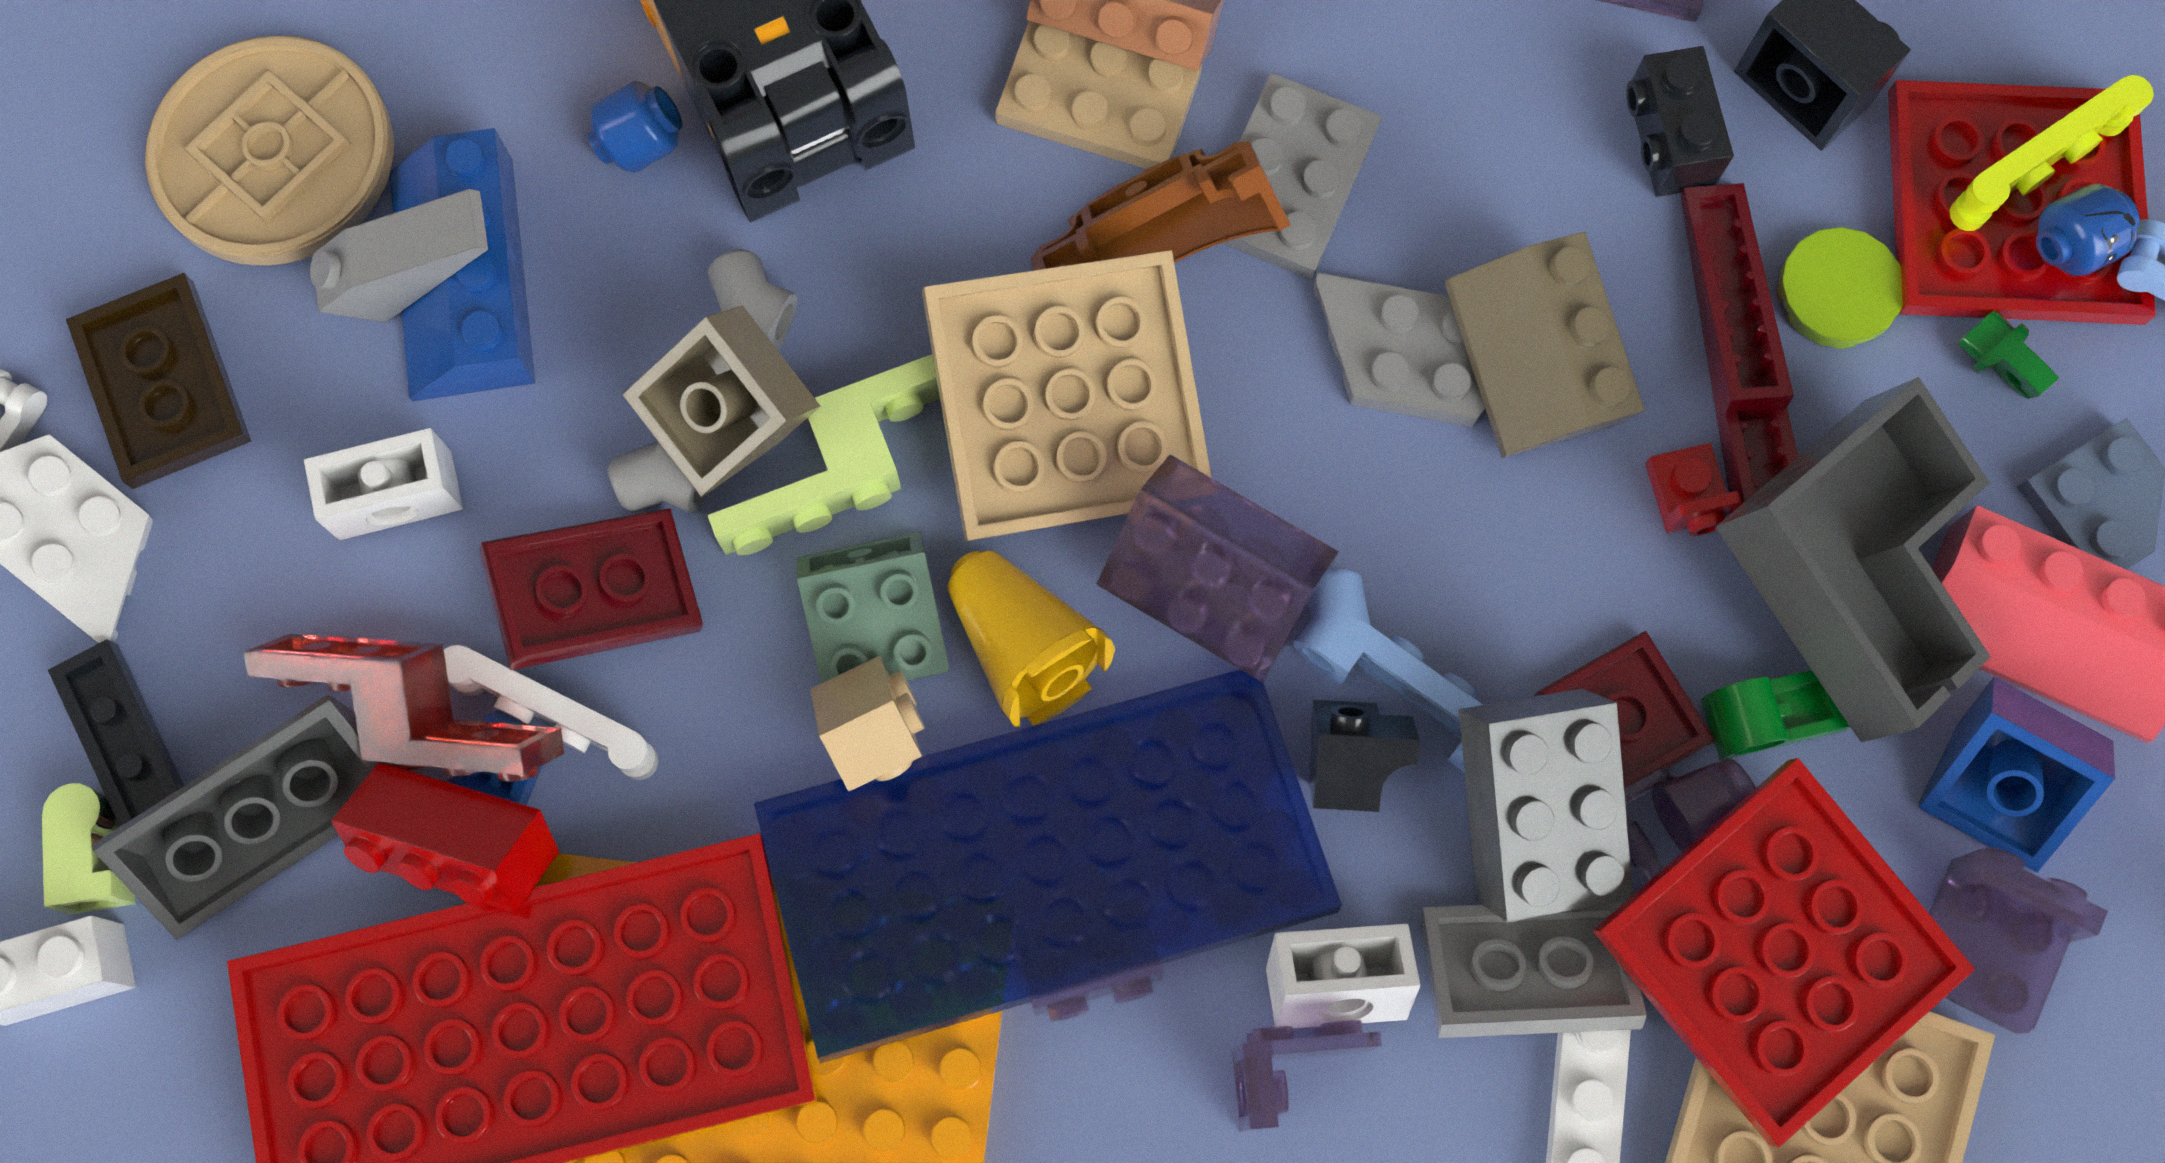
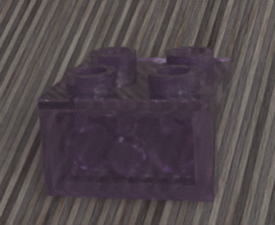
(1264, 1092)

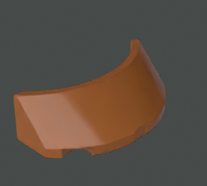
(1173, 207)

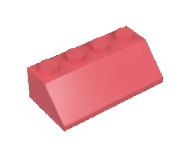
(2060, 620)

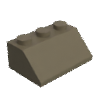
(1544, 345)

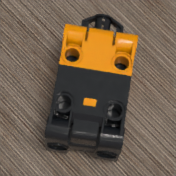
(786, 90)

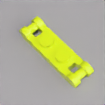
(2068, 138)

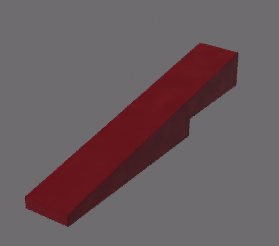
(1739, 337)

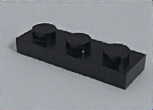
(116, 730)

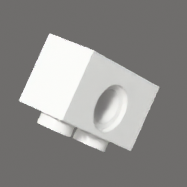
(383, 484)
(1342, 975)

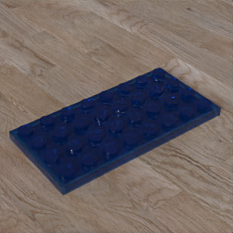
(1042, 862)

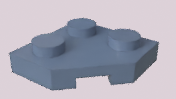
(2103, 496)

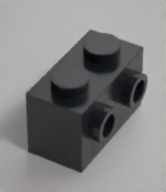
(1679, 120)

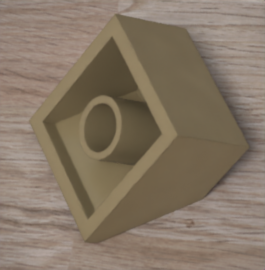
(720, 398)

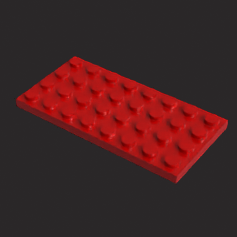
(535, 1033)

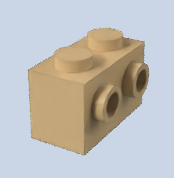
(868, 723)

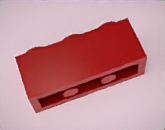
(446, 837)

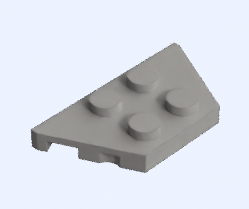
(1399, 350)

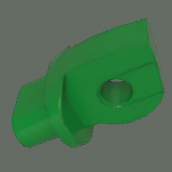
(2001, 345)

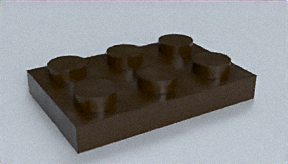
(158, 381)

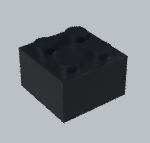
(1821, 64)

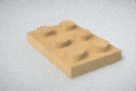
(1096, 96)

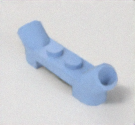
(1342, 638)

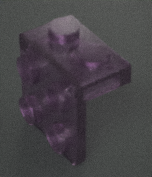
(2010, 932)

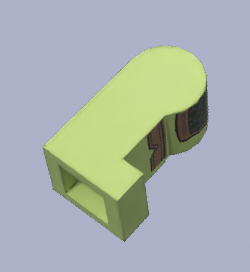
(72, 872)

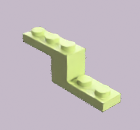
(854, 453)

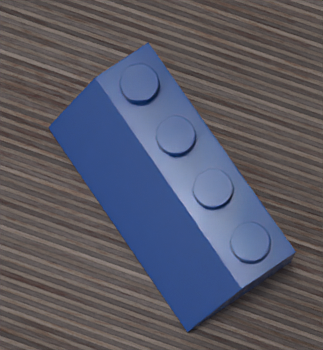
(476, 323)

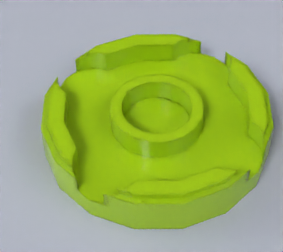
(1840, 287)

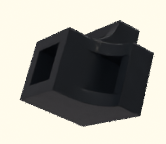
(1356, 753)

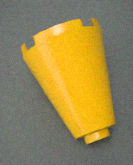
(1025, 638)

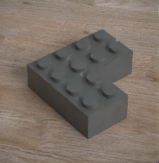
(1843, 566)

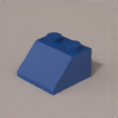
(2019, 774)

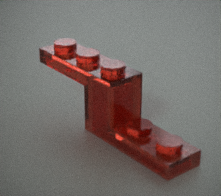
(405, 705)

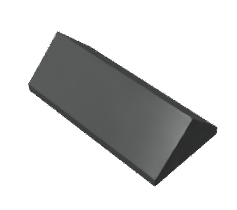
(240, 819)

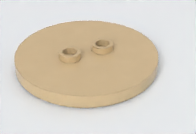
(269, 150)

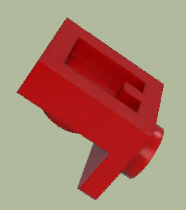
(1691, 490)

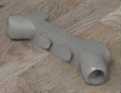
(649, 473)

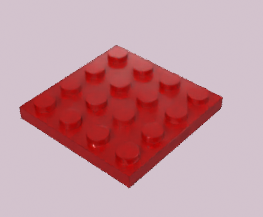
(1947, 138)
(1784, 952)

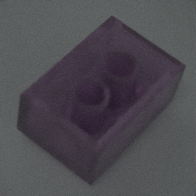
(1215, 567)

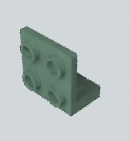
(872, 604)

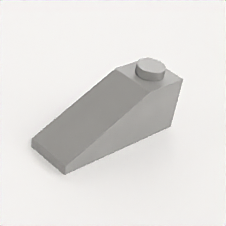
(398, 258)

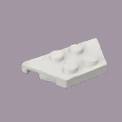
(69, 534)

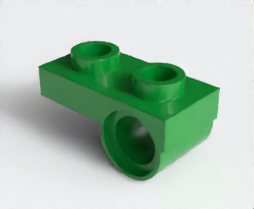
(1770, 714)

